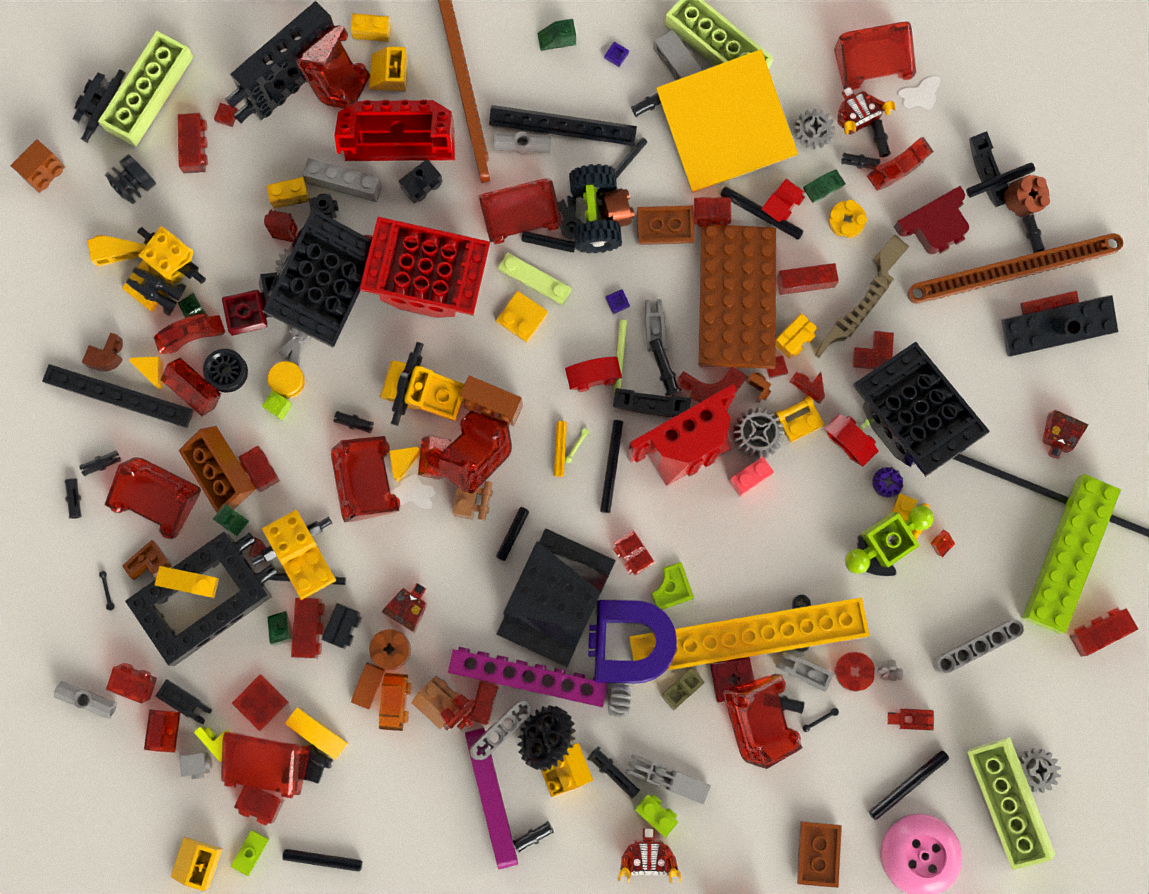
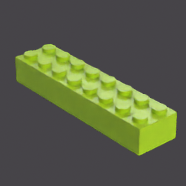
(1071, 554)

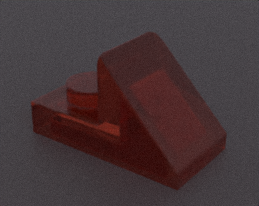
(814, 389)

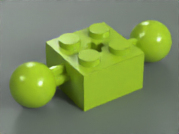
(901, 543)

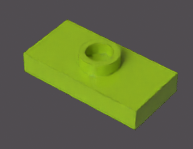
(250, 852)

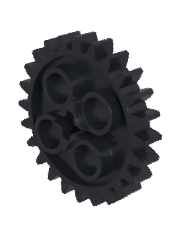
(546, 738)

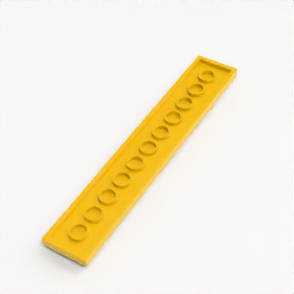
(761, 634)

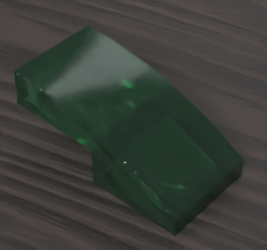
(824, 185)
(231, 520)

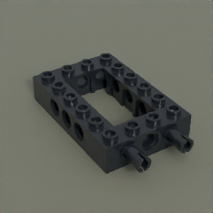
(259, 82)
(251, 595)

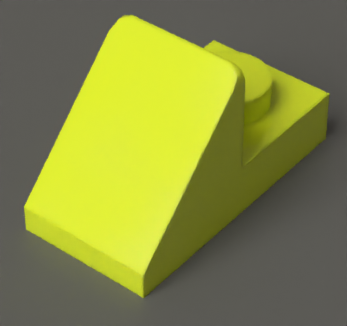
(207, 736)

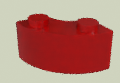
(784, 200)
(593, 373)
(851, 439)

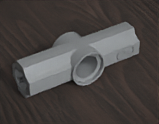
(510, 142)
(74, 695)

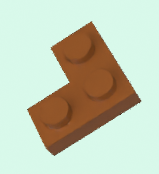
(149, 558)

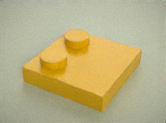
(522, 316)

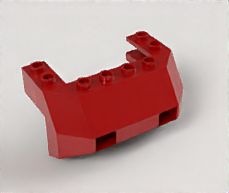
(395, 131)

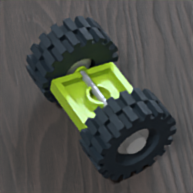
(594, 234)

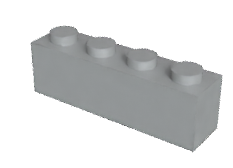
(676, 56)
(342, 180)

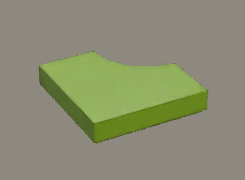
(674, 588)

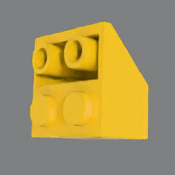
(389, 69)
(568, 774)
(196, 864)

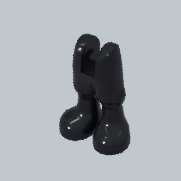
(152, 284)

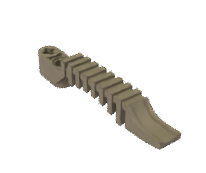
(847, 326)

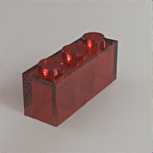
(192, 143)
(807, 279)
(190, 386)
(307, 628)
(1103, 631)

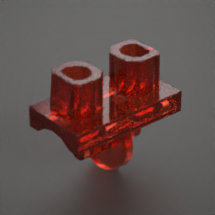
(451, 719)

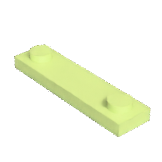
(534, 278)

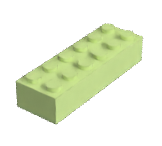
(710, 32)
(146, 88)
(1011, 803)

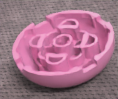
(898, 851)

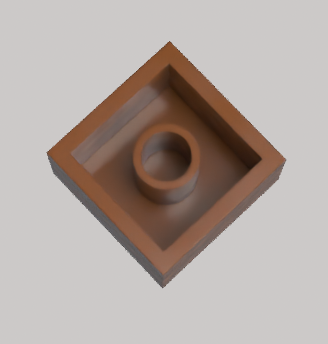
(38, 166)

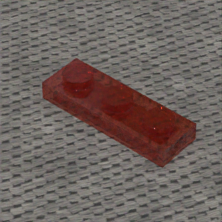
(1049, 302)

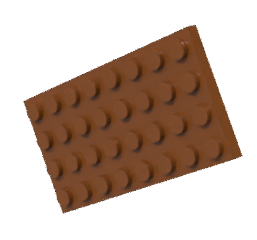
(737, 297)

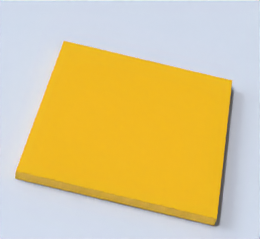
(727, 121)

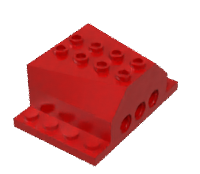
(424, 269)
(687, 439)

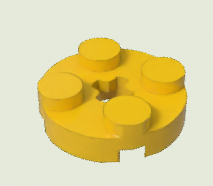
(850, 209)

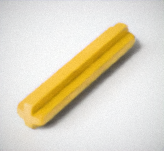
(560, 445)

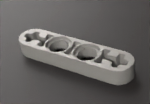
(499, 728)

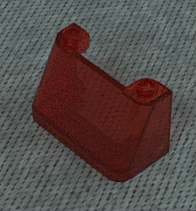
(875, 54)
(330, 71)
(520, 209)
(475, 453)
(363, 478)
(153, 495)
(760, 721)
(263, 763)

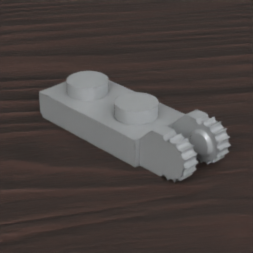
(655, 324)
(806, 672)

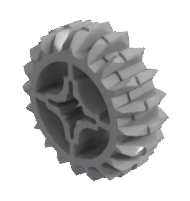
(753, 426)

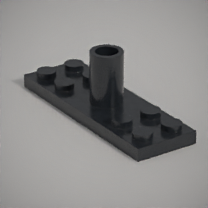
(1059, 325)

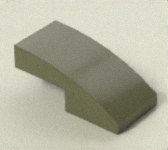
(682, 689)

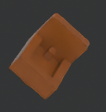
(759, 382)

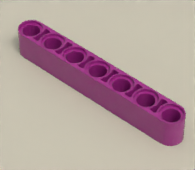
(492, 804)

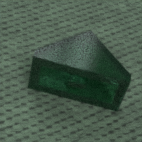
(191, 306)
(279, 629)

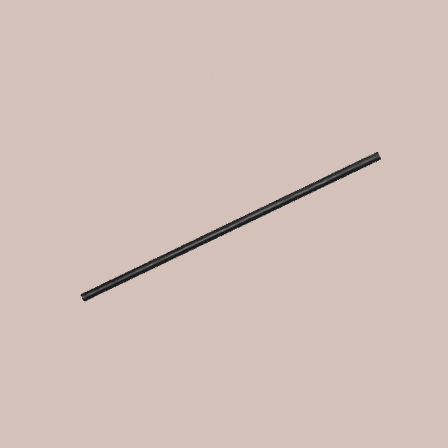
(1043, 491)

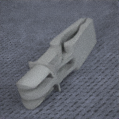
(678, 782)

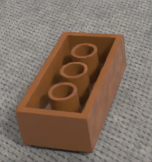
(216, 468)

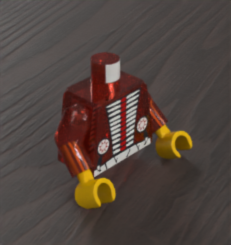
(860, 110)
(648, 858)

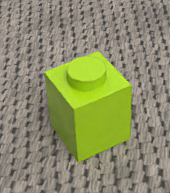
(277, 405)

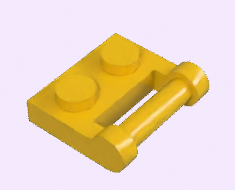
(802, 425)

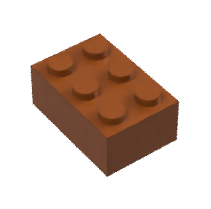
(490, 400)

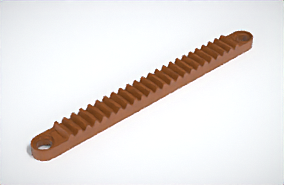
(465, 88)
(1015, 268)

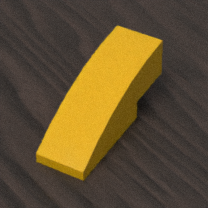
(316, 733)

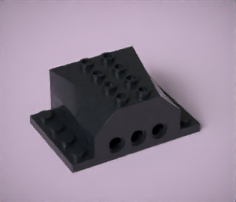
(319, 278)
(918, 411)
(555, 597)

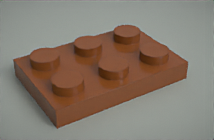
(665, 225)
(819, 854)

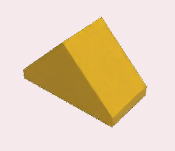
(151, 368)
(402, 460)

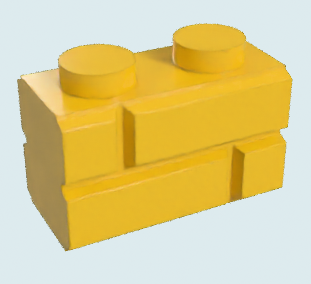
(370, 27)
(288, 192)
(795, 335)

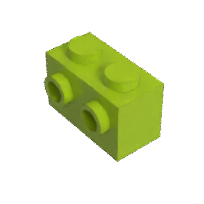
(657, 816)

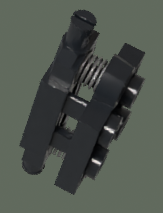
(92, 112)

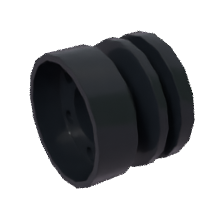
(130, 179)

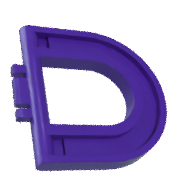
(632, 671)

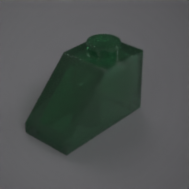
(557, 35)

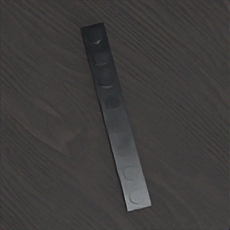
(562, 125)
(118, 396)

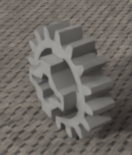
(821, 125)
(1040, 777)

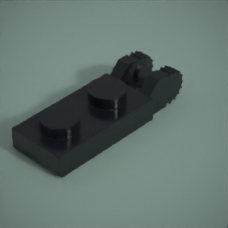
(181, 700)

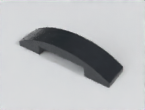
(986, 165)
(650, 404)

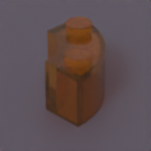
(394, 702)

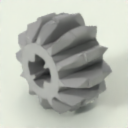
(619, 700)

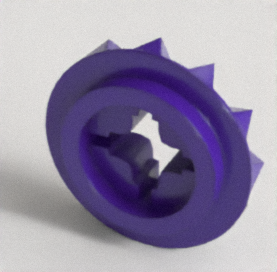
(880, 486)

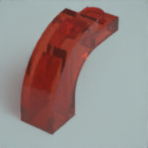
(901, 166)
(186, 330)
(702, 390)

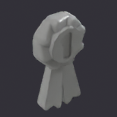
(294, 345)

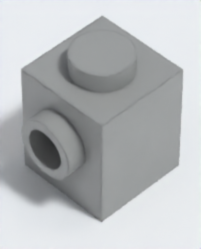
(195, 765)

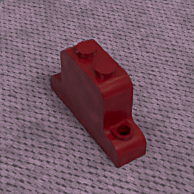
(937, 223)

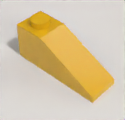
(109, 250)
(186, 581)

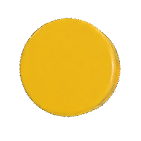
(286, 379)

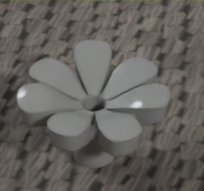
(890, 671)

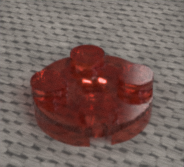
(854, 660)

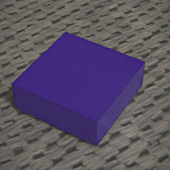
(616, 54)
(617, 301)

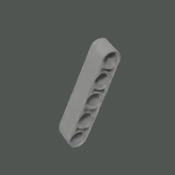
(987, 646)

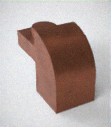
(104, 359)

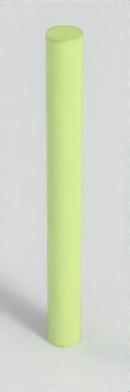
(620, 350)

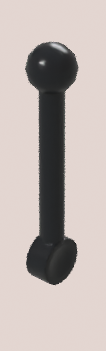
(110, 606)
(834, 712)

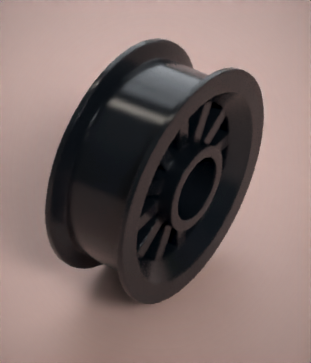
(214, 358)

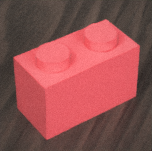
(751, 476)

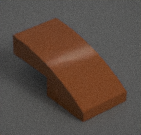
(367, 685)

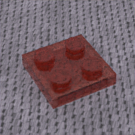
(260, 702)

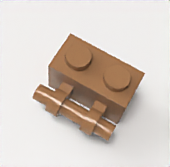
(466, 503)
(434, 699)

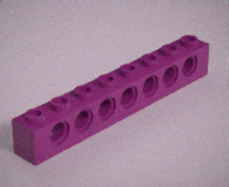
(458, 667)

